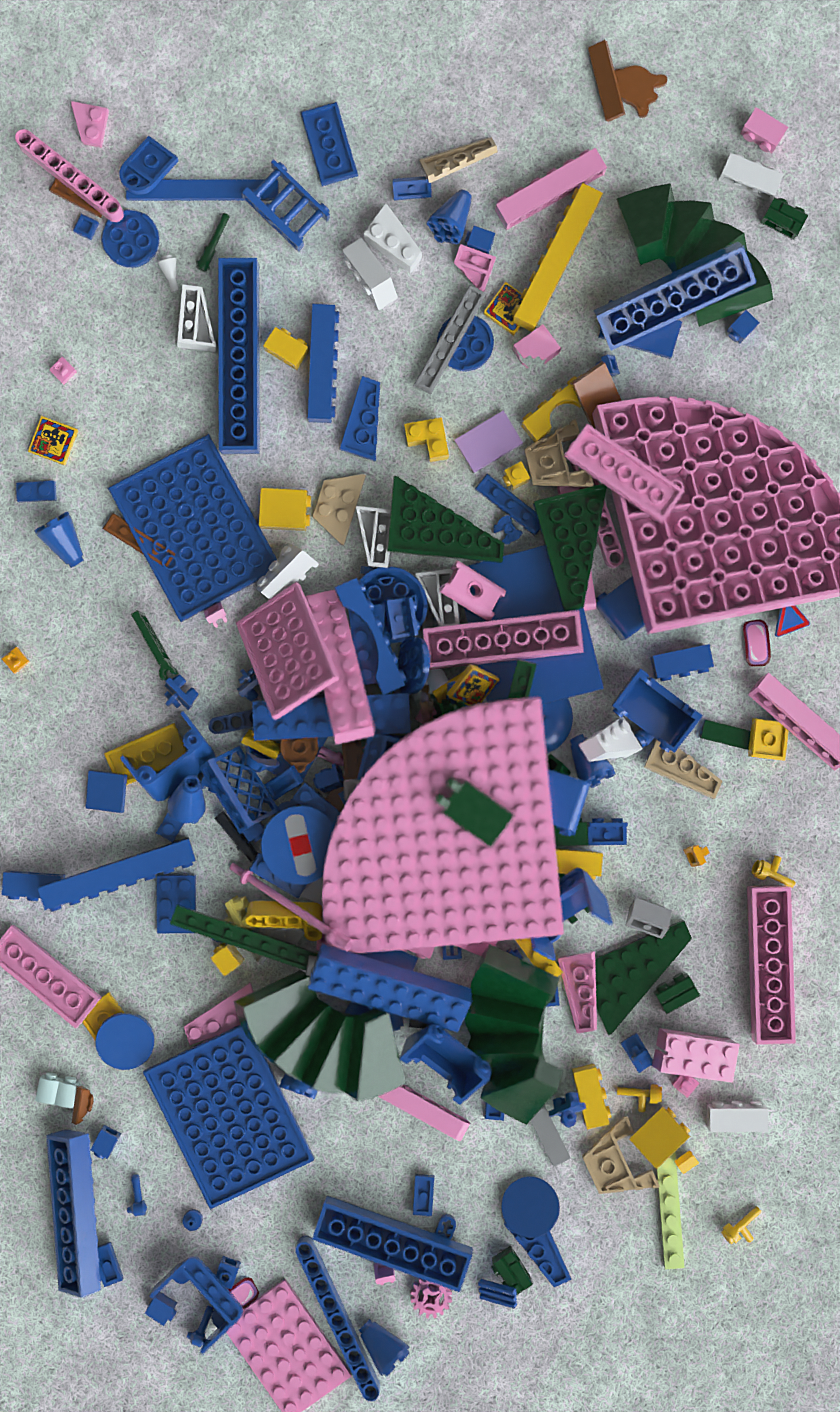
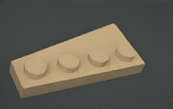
(683, 770)

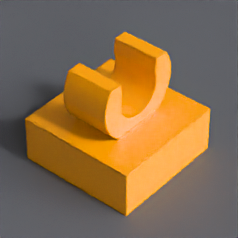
(15, 660)
(696, 855)

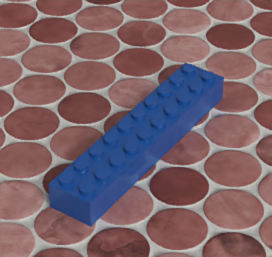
(239, 355)

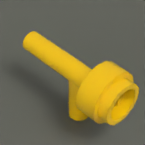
(763, 869)
(654, 1093)
(731, 1233)

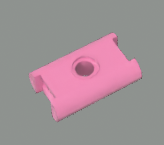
(459, 590)

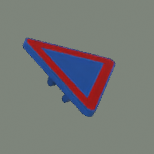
(790, 620)

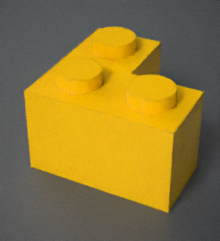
(430, 433)

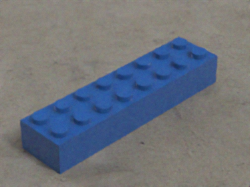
(675, 296)
(311, 718)
(390, 988)
(73, 1212)
(393, 1243)

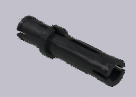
(238, 838)

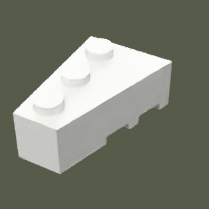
(393, 240)
(369, 273)
(194, 323)
(375, 533)
(285, 571)
(444, 609)
(611, 742)

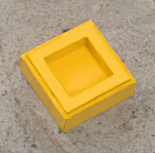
(686, 1162)

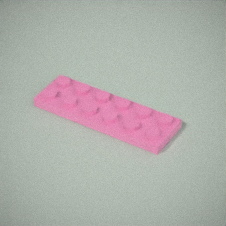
(624, 473)
(46, 977)

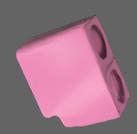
(537, 344)

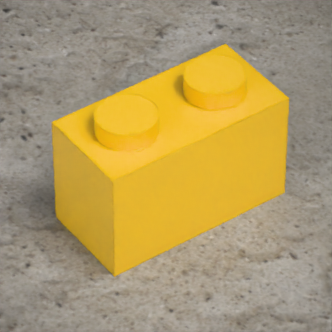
(286, 348)
(226, 958)

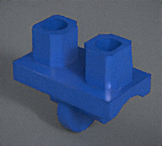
(246, 688)
(186, 699)
(637, 1052)
(567, 1108)

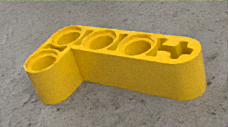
(275, 915)

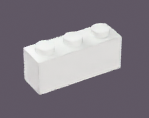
(751, 177)
(737, 1117)

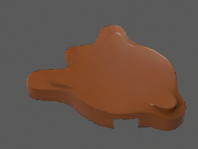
(638, 87)
(299, 751)

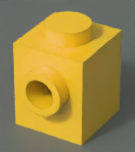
(515, 476)

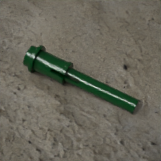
(209, 251)

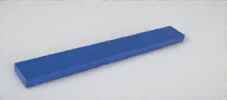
(203, 190)

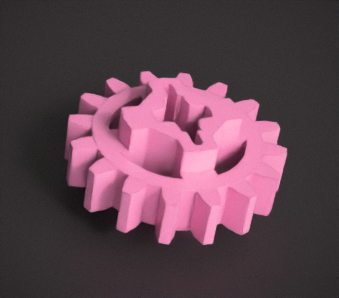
(428, 1304)

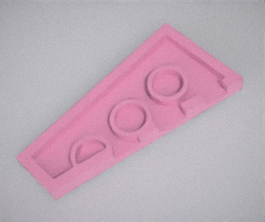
(580, 988)
(217, 1019)

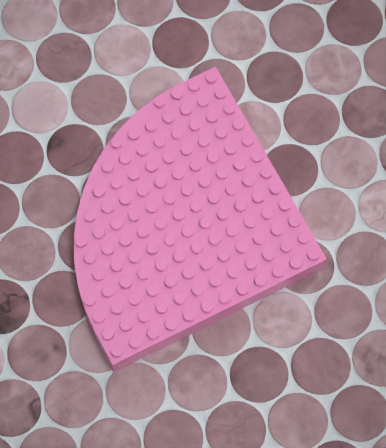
(752, 517)
(418, 879)

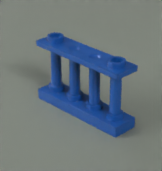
(268, 211)

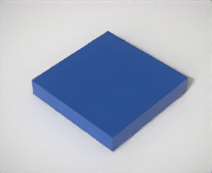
(106, 791)

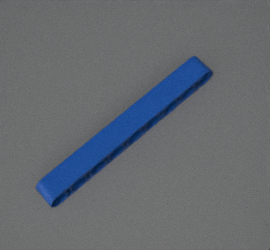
(338, 1327)

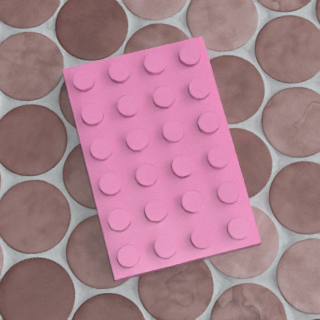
(286, 651)
(288, 1349)

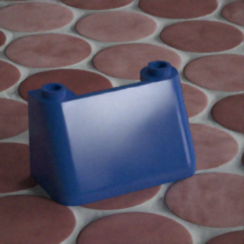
(622, 609)
(656, 710)
(567, 801)
(448, 1058)

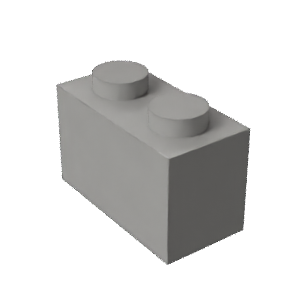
(648, 917)

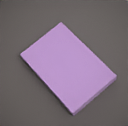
(488, 441)

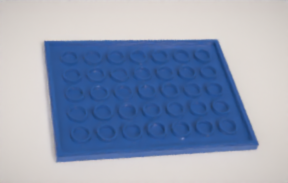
(201, 517)
(533, 592)
(228, 1116)

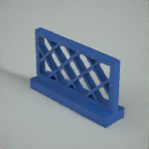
(229, 795)

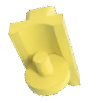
(236, 911)

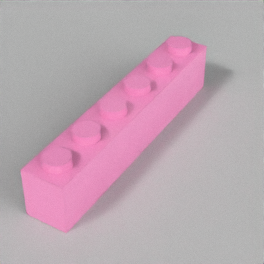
(550, 189)
(798, 719)

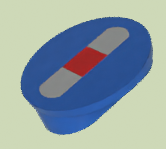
(297, 844)

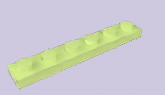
(670, 1214)

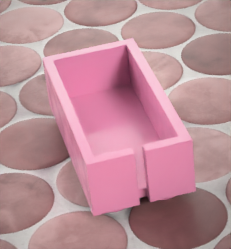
(696, 1055)

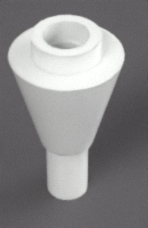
(168, 267)

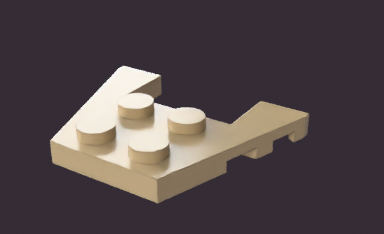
(548, 462)
(609, 1167)

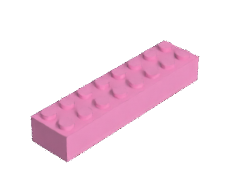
(504, 640)
(346, 696)
(771, 964)

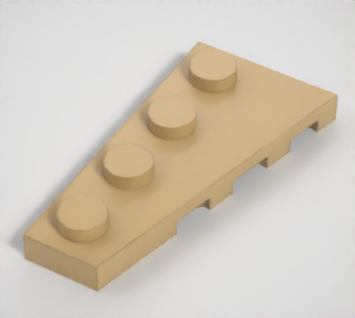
(456, 159)

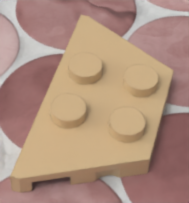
(338, 504)

